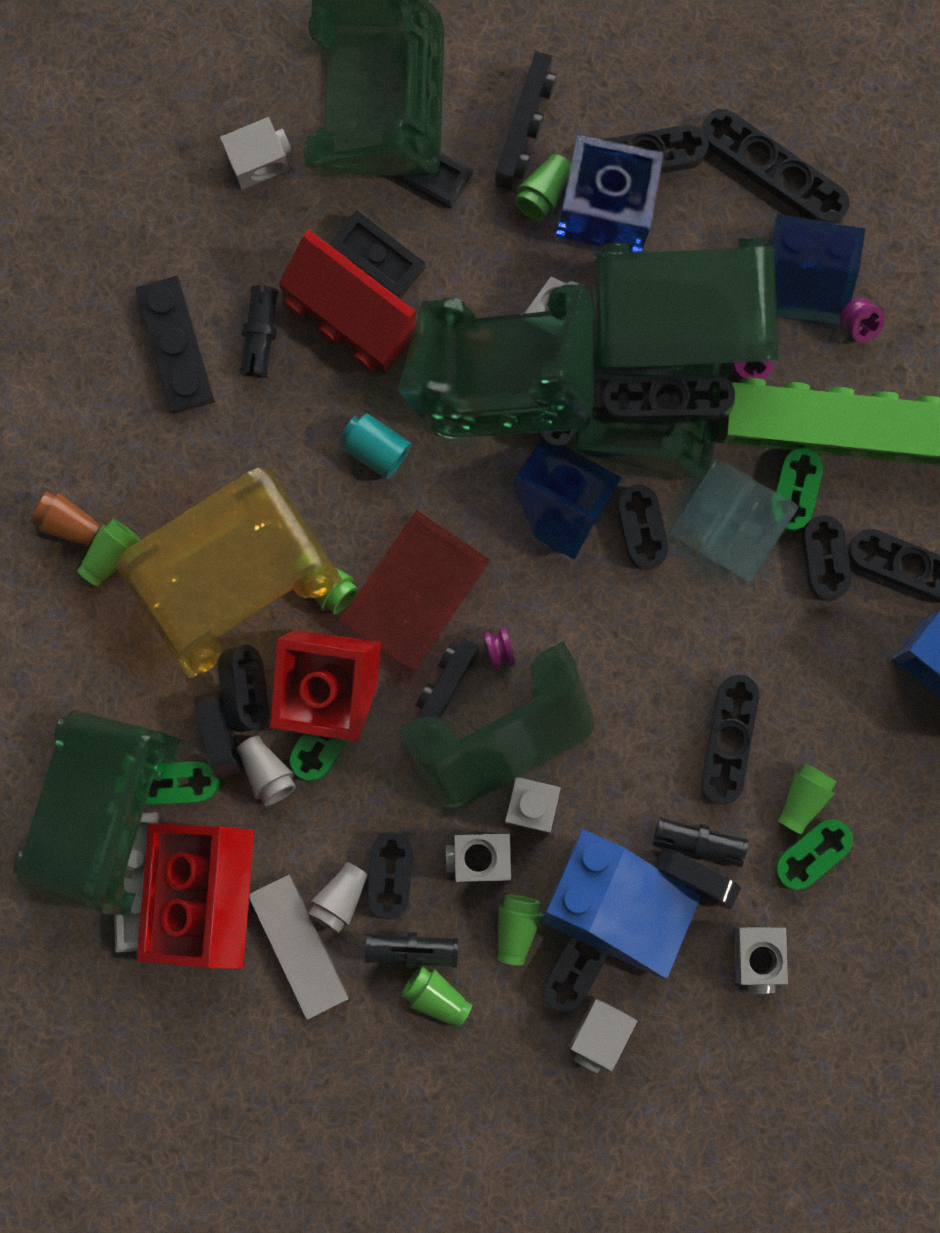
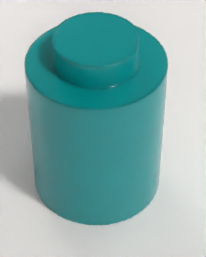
(375, 445)

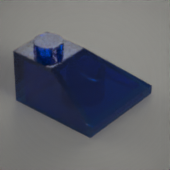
(563, 496)

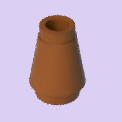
(64, 520)

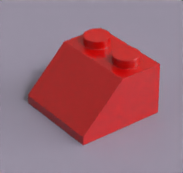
(324, 684)

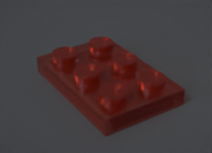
(415, 590)

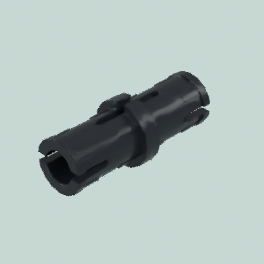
(259, 331)
(700, 842)
(444, 950)

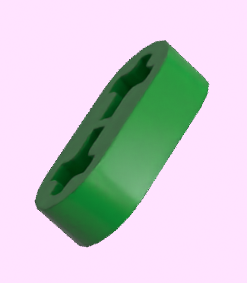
(808, 489)
(327, 756)
(184, 795)
(820, 863)

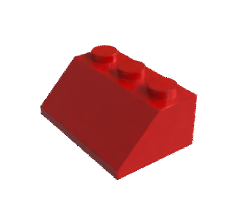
(347, 304)
(195, 896)

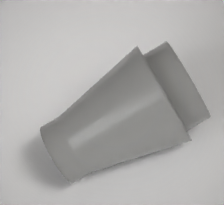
(265, 771)
(338, 899)

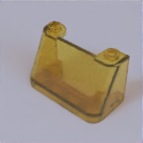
(224, 566)

